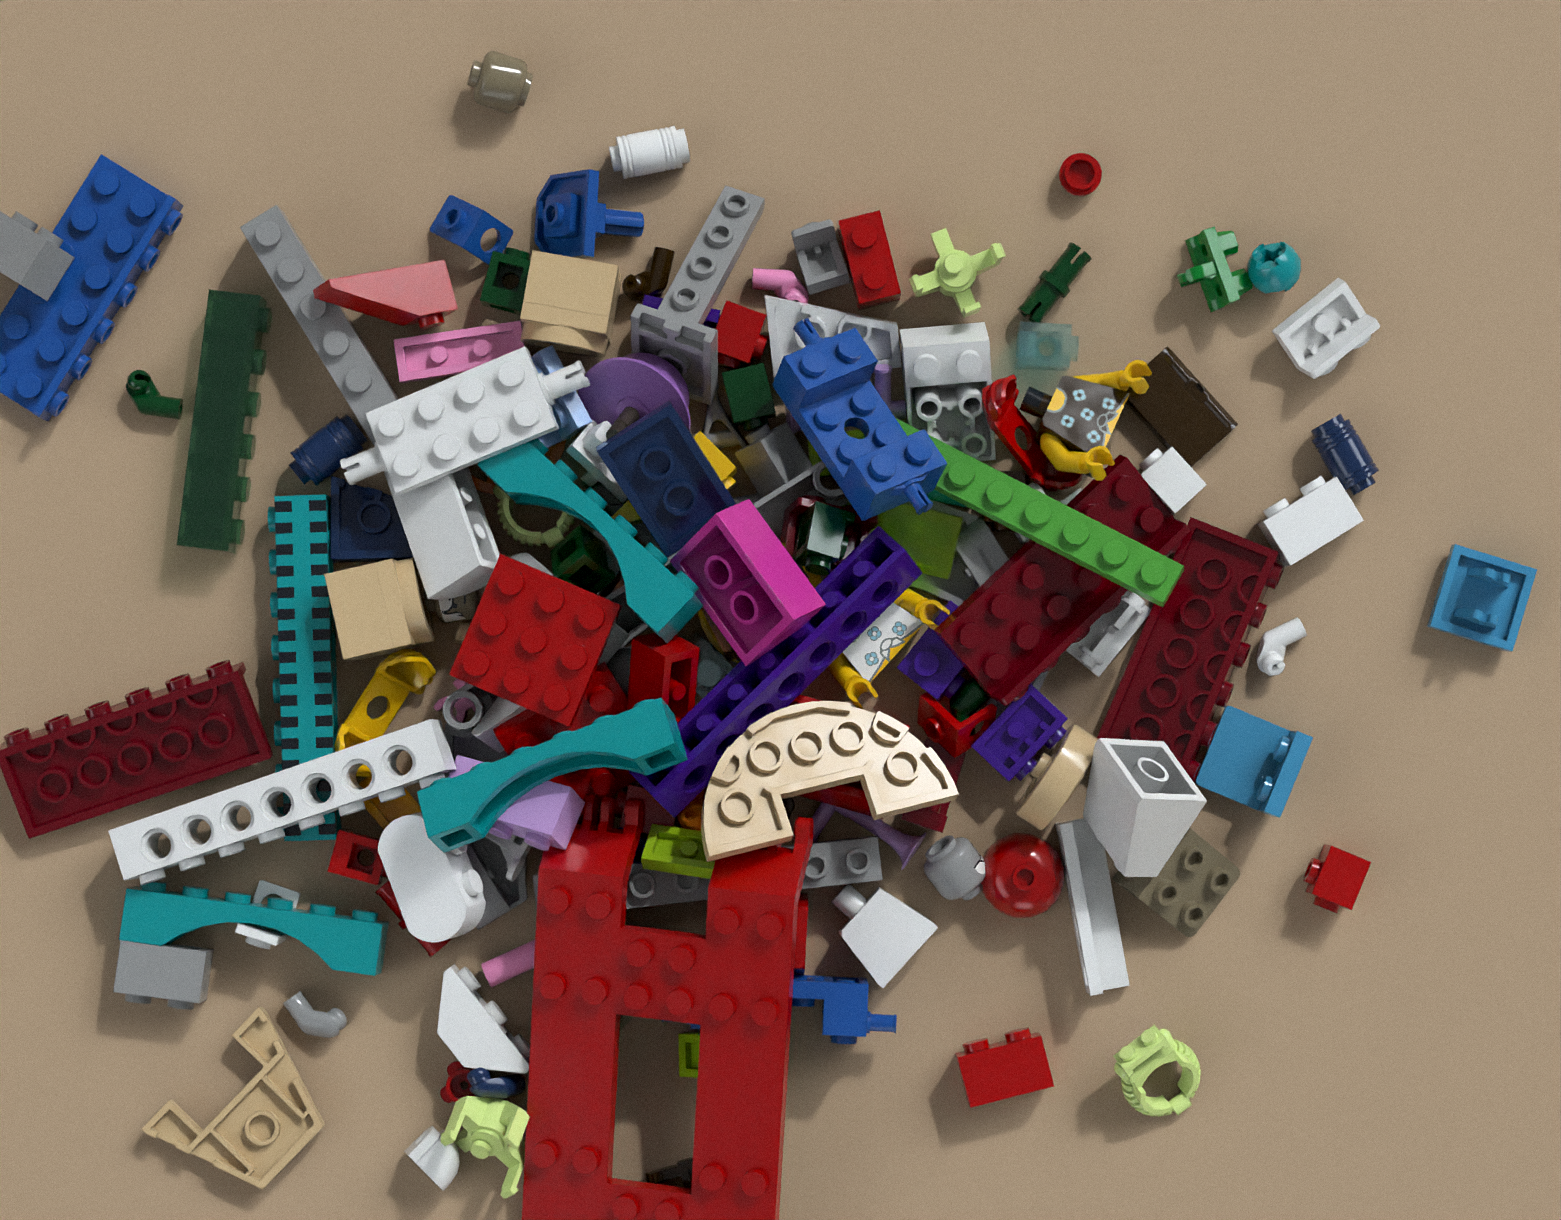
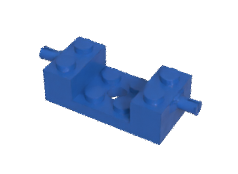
(830, 390)
(843, 1008)

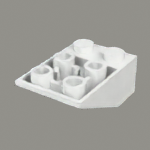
(945, 382)

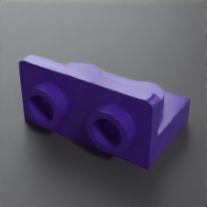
(1020, 733)

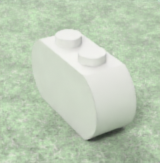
(434, 889)

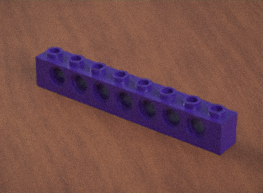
(853, 598)

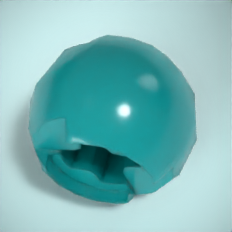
(1274, 267)

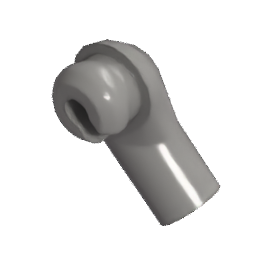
(315, 1022)

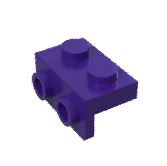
(933, 664)

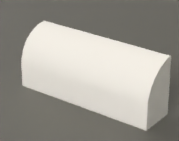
(448, 535)

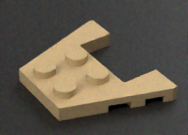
(261, 1124)

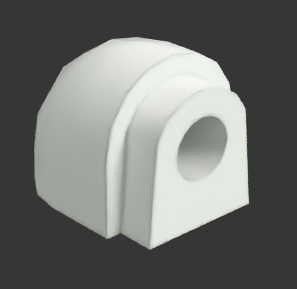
(434, 1158)

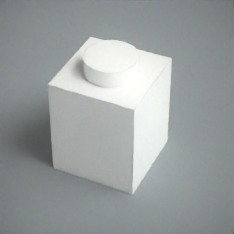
(1171, 478)

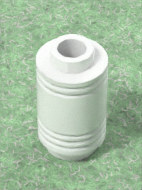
(650, 152)

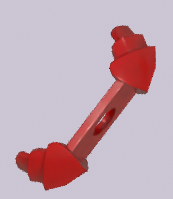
(1004, 418)

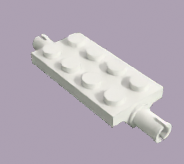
(463, 420)

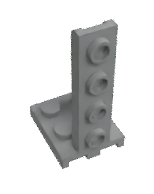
(677, 326)

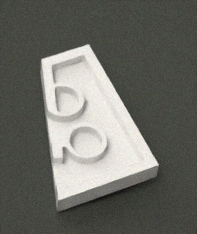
(784, 314)

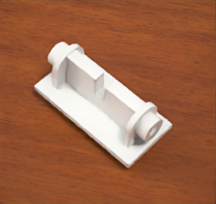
(1110, 633)

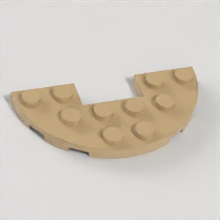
(808, 751)

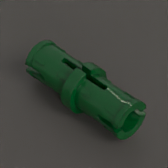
(1054, 283)

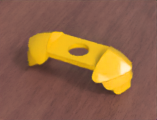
(394, 679)

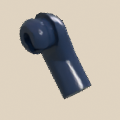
(498, 1087)

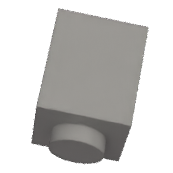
(772, 458)

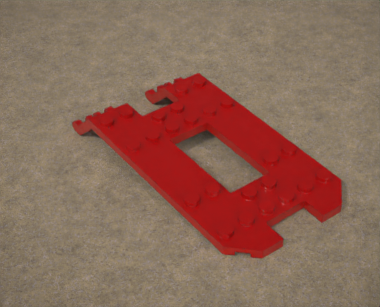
(726, 981)

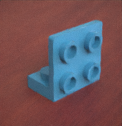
(1253, 761)

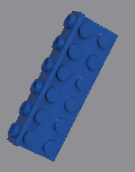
(114, 237)

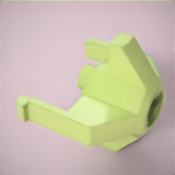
(956, 272)
(490, 1129)

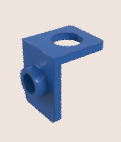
(465, 225)

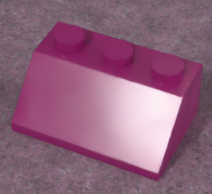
(747, 581)

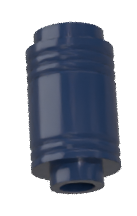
(322, 452)
(1344, 454)

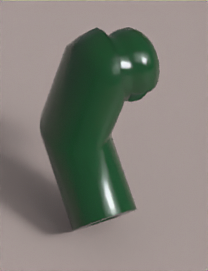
(967, 701)

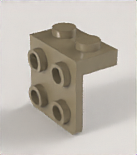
(1187, 885)

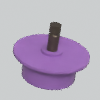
(632, 387)

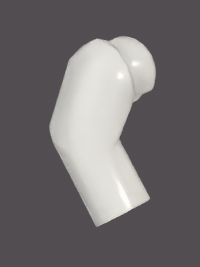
(1274, 643)

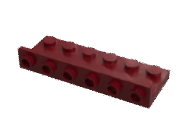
(1046, 602)
(1194, 643)
(133, 749)

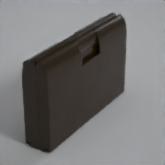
(1180, 409)

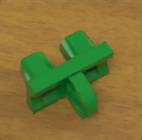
(1211, 268)

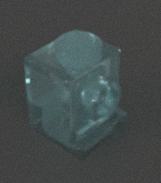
(1033, 333)

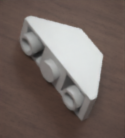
(477, 1028)

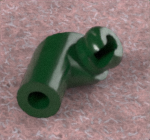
(148, 399)

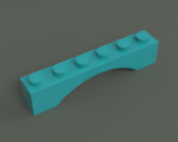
(651, 589)
(468, 805)
(342, 941)

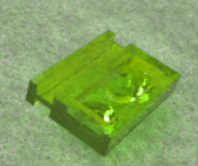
(927, 537)

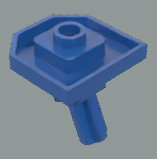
(572, 218)

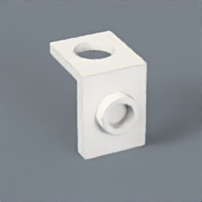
(261, 935)

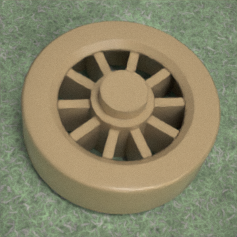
(1056, 777)

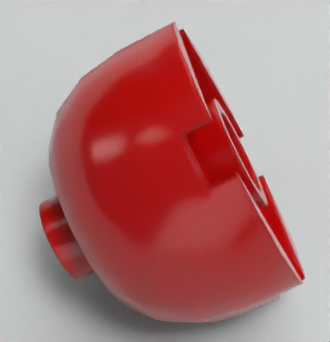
(1022, 875)

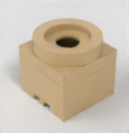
(570, 304)
(379, 608)

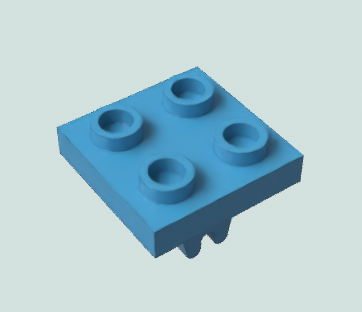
(1482, 597)

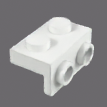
(1325, 330)

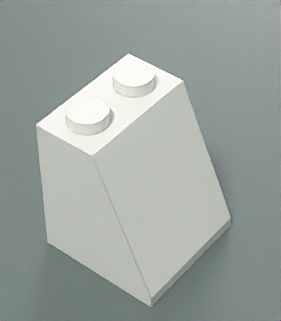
(1139, 803)

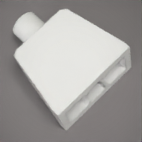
(881, 930)

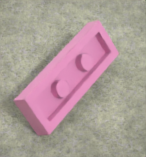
(454, 351)

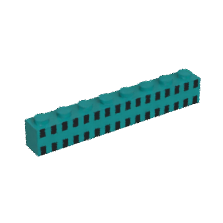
(304, 644)

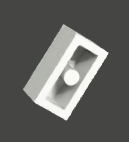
(1309, 521)

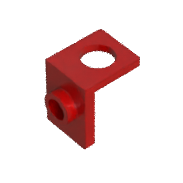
(947, 730)

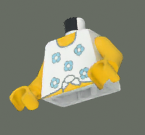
(881, 642)

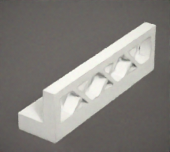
(1092, 907)

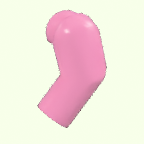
(782, 282)

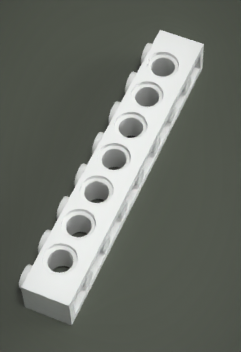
(138, 841)

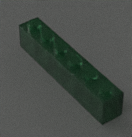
(223, 421)

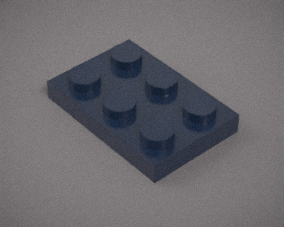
(665, 477)

